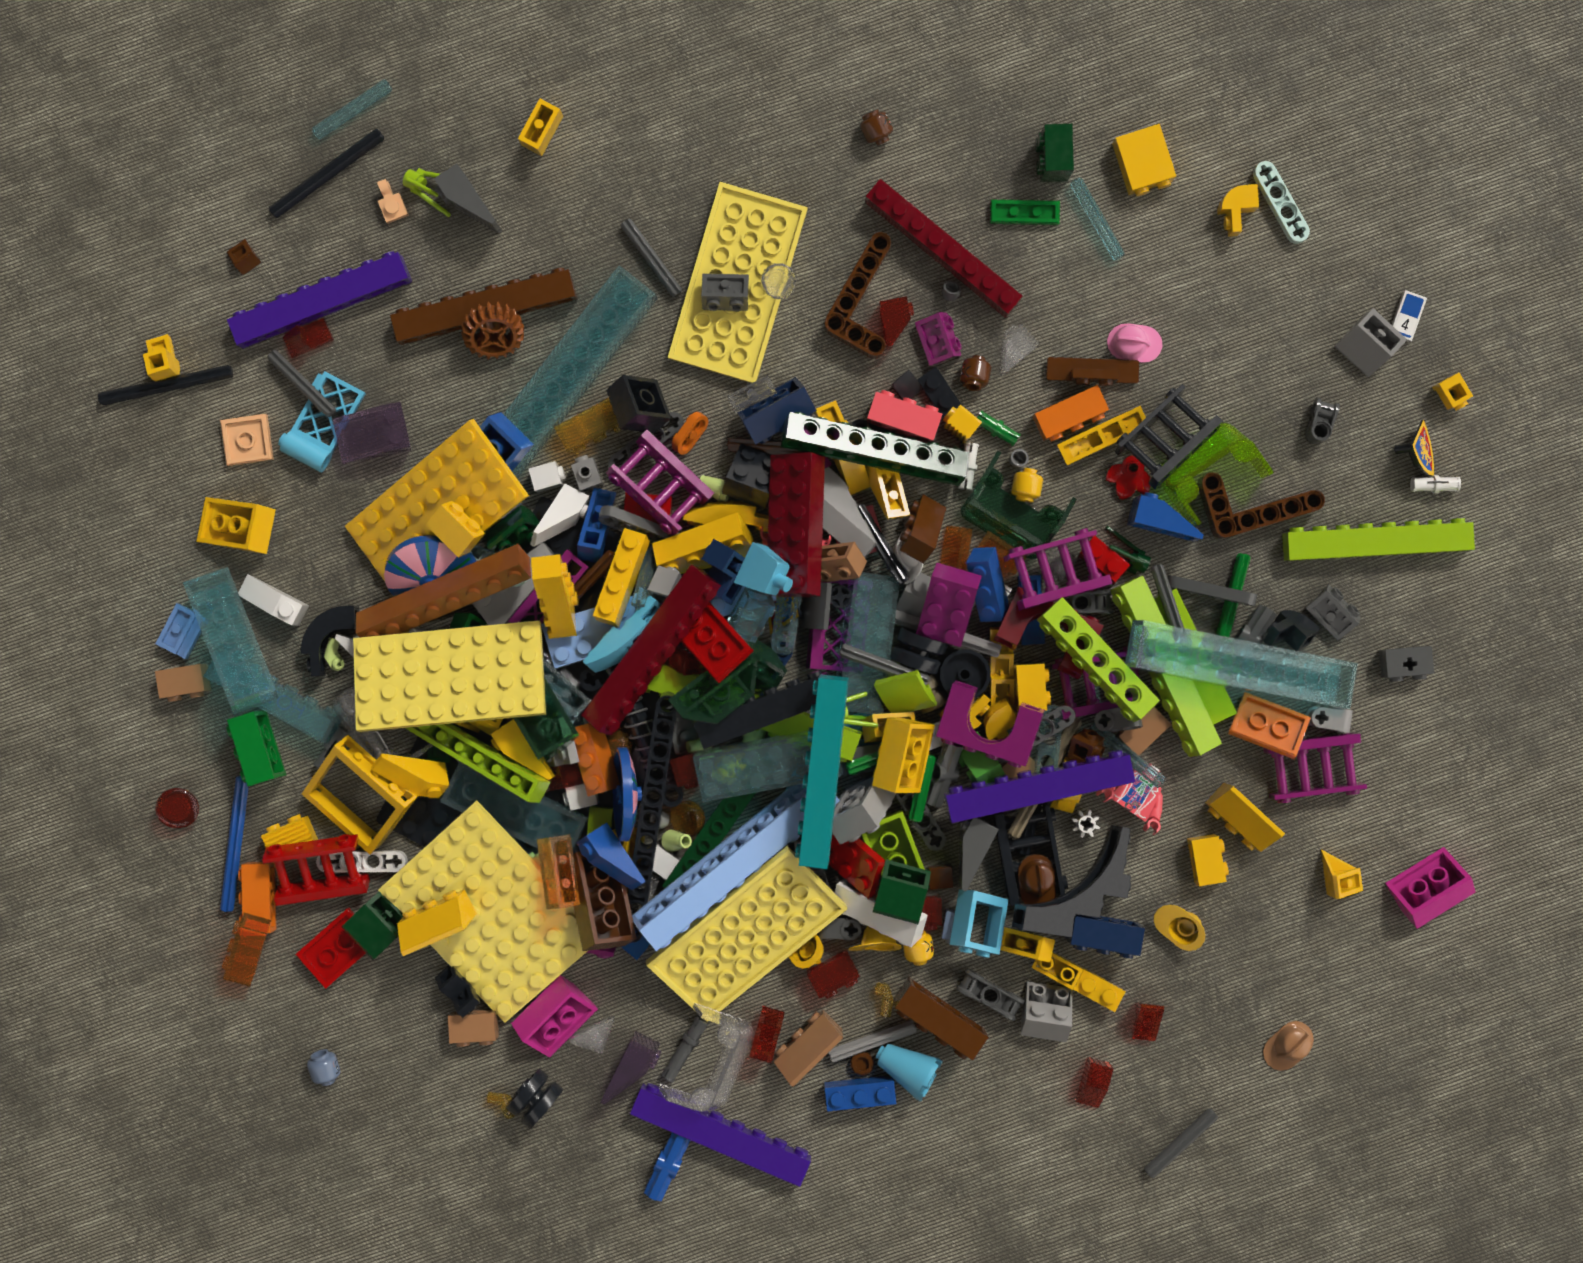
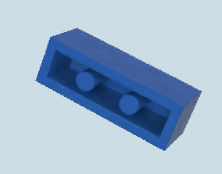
(991, 594)
(860, 1093)

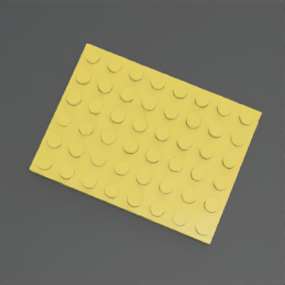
(513, 940)

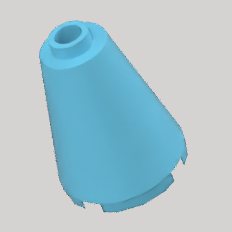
(909, 1068)

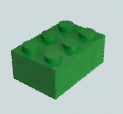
(255, 748)

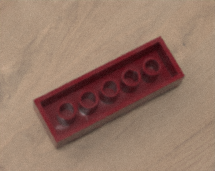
(797, 519)

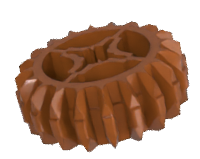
(493, 324)

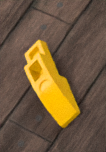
(852, 473)
(712, 511)
(1081, 980)

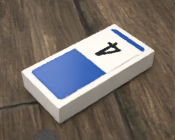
(1408, 314)

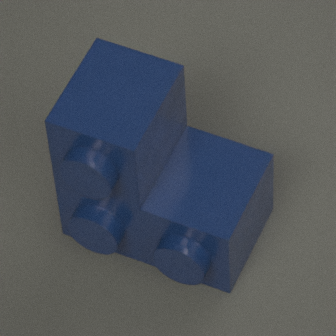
(724, 569)

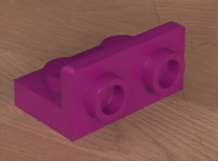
(938, 338)

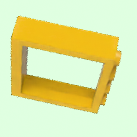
(360, 762)

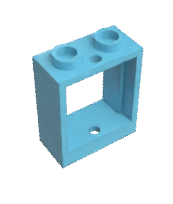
(964, 921)

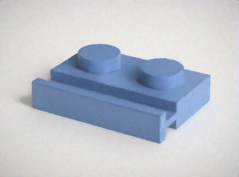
(180, 632)

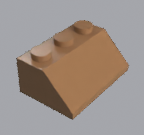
(807, 1047)

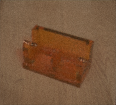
(956, 547)

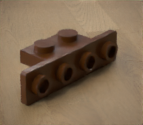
(1092, 370)

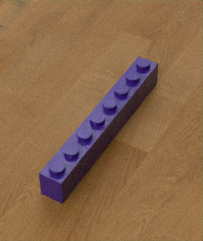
(319, 300)
(1039, 787)
(723, 1135)

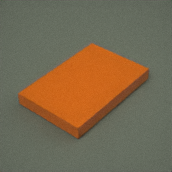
(1269, 725)

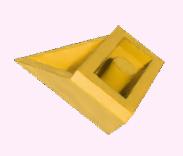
(1340, 877)

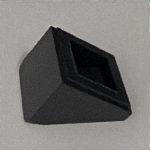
(906, 385)

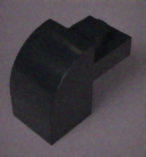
(1292, 628)
(458, 990)

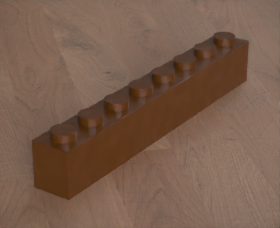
(448, 314)

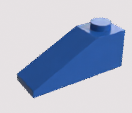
(594, 533)
(608, 855)

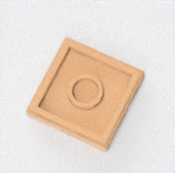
(246, 439)

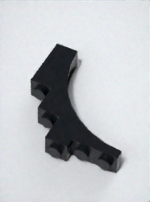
(1086, 898)

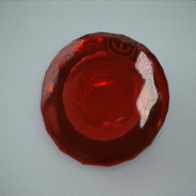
(177, 808)

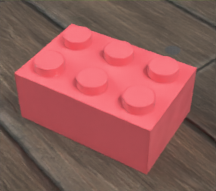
(904, 417)

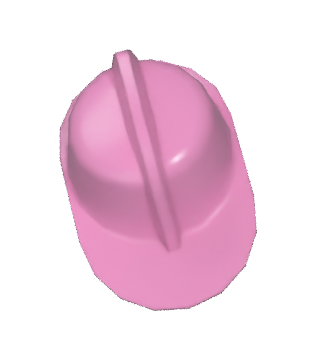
(1134, 342)

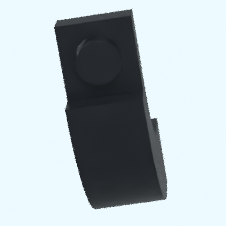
(319, 632)

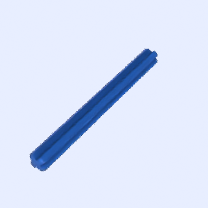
(234, 845)

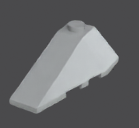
(842, 516)

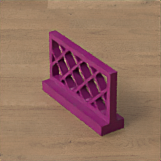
(817, 639)

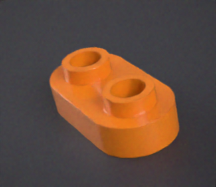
(689, 433)

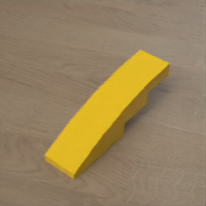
(1100, 436)
(1001, 673)

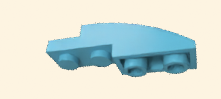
(617, 643)

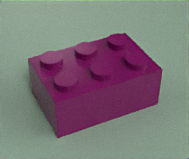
(948, 604)

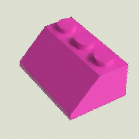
(1431, 887)
(554, 1016)

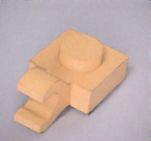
(391, 205)

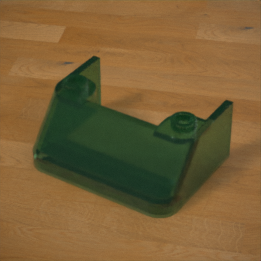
(1008, 518)

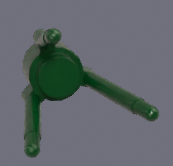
(1138, 561)

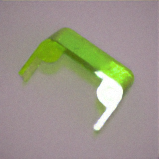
(1182, 487)

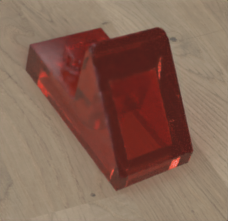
(306, 338)
(1147, 1021)

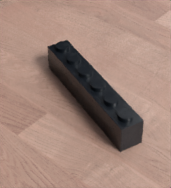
(761, 711)

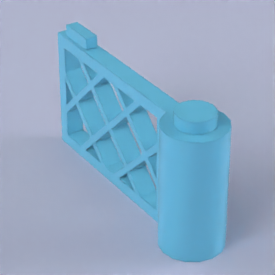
(304, 446)

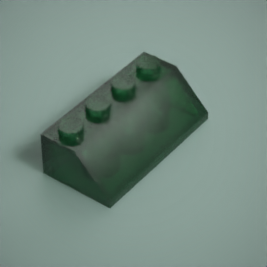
(549, 732)

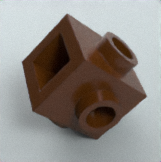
(1085, 744)

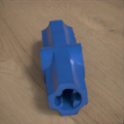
(666, 1167)

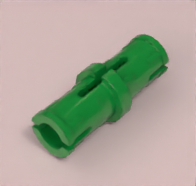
(998, 429)

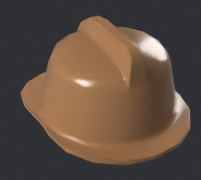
(1288, 1046)

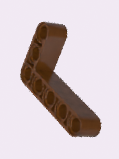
(855, 296)
(1255, 514)

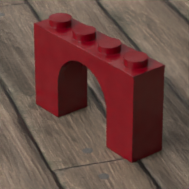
(1016, 622)

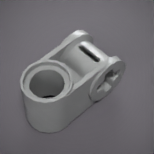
(1331, 718)

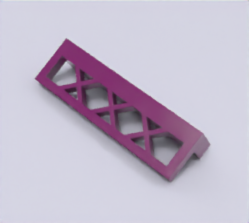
(532, 600)

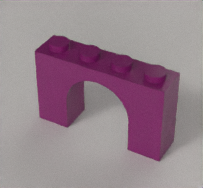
(957, 728)

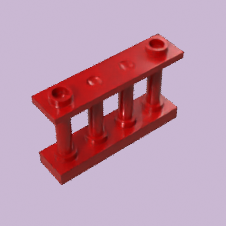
(316, 889)

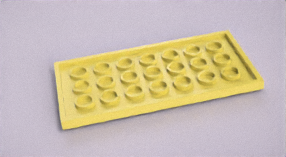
(741, 237)
(449, 676)
(747, 933)

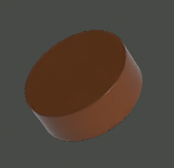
(862, 1063)

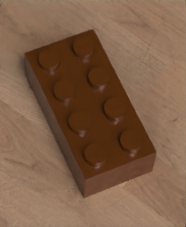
(604, 908)
(940, 1018)

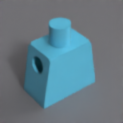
(764, 571)

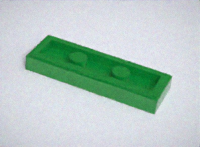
(1024, 212)

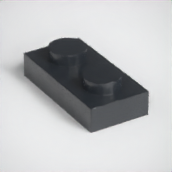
(938, 391)

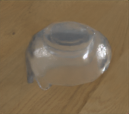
(778, 281)

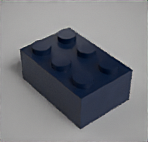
(768, 415)
(1107, 935)

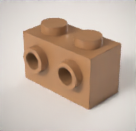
(841, 562)

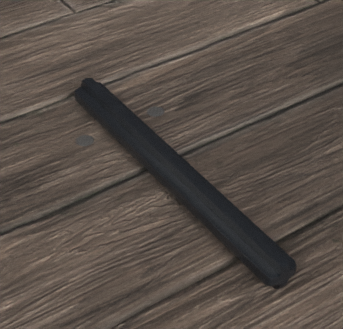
(326, 173)
(165, 385)

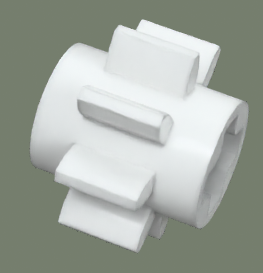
(1088, 829)

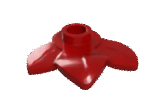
(1129, 481)

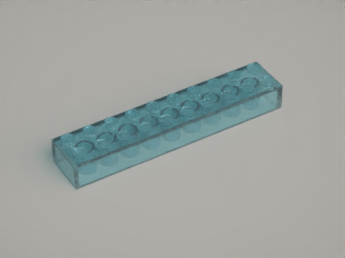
(578, 359)
(1240, 664)

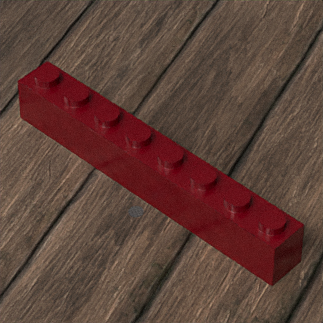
(942, 248)
(651, 650)

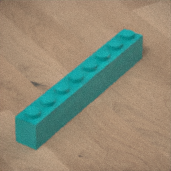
(823, 771)

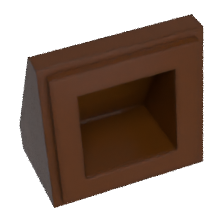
(243, 257)
(941, 876)

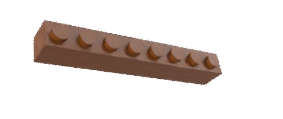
(445, 594)

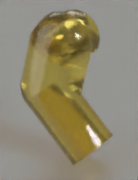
(887, 998)
(501, 1100)

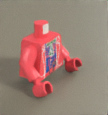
(1140, 799)

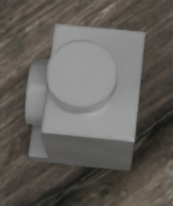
(590, 481)

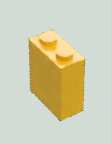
(1144, 160)

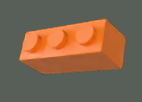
(1071, 414)
(595, 760)
(258, 891)

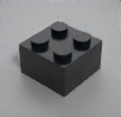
(638, 404)
(749, 477)

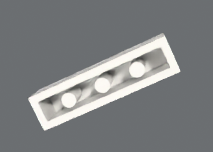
(862, 910)

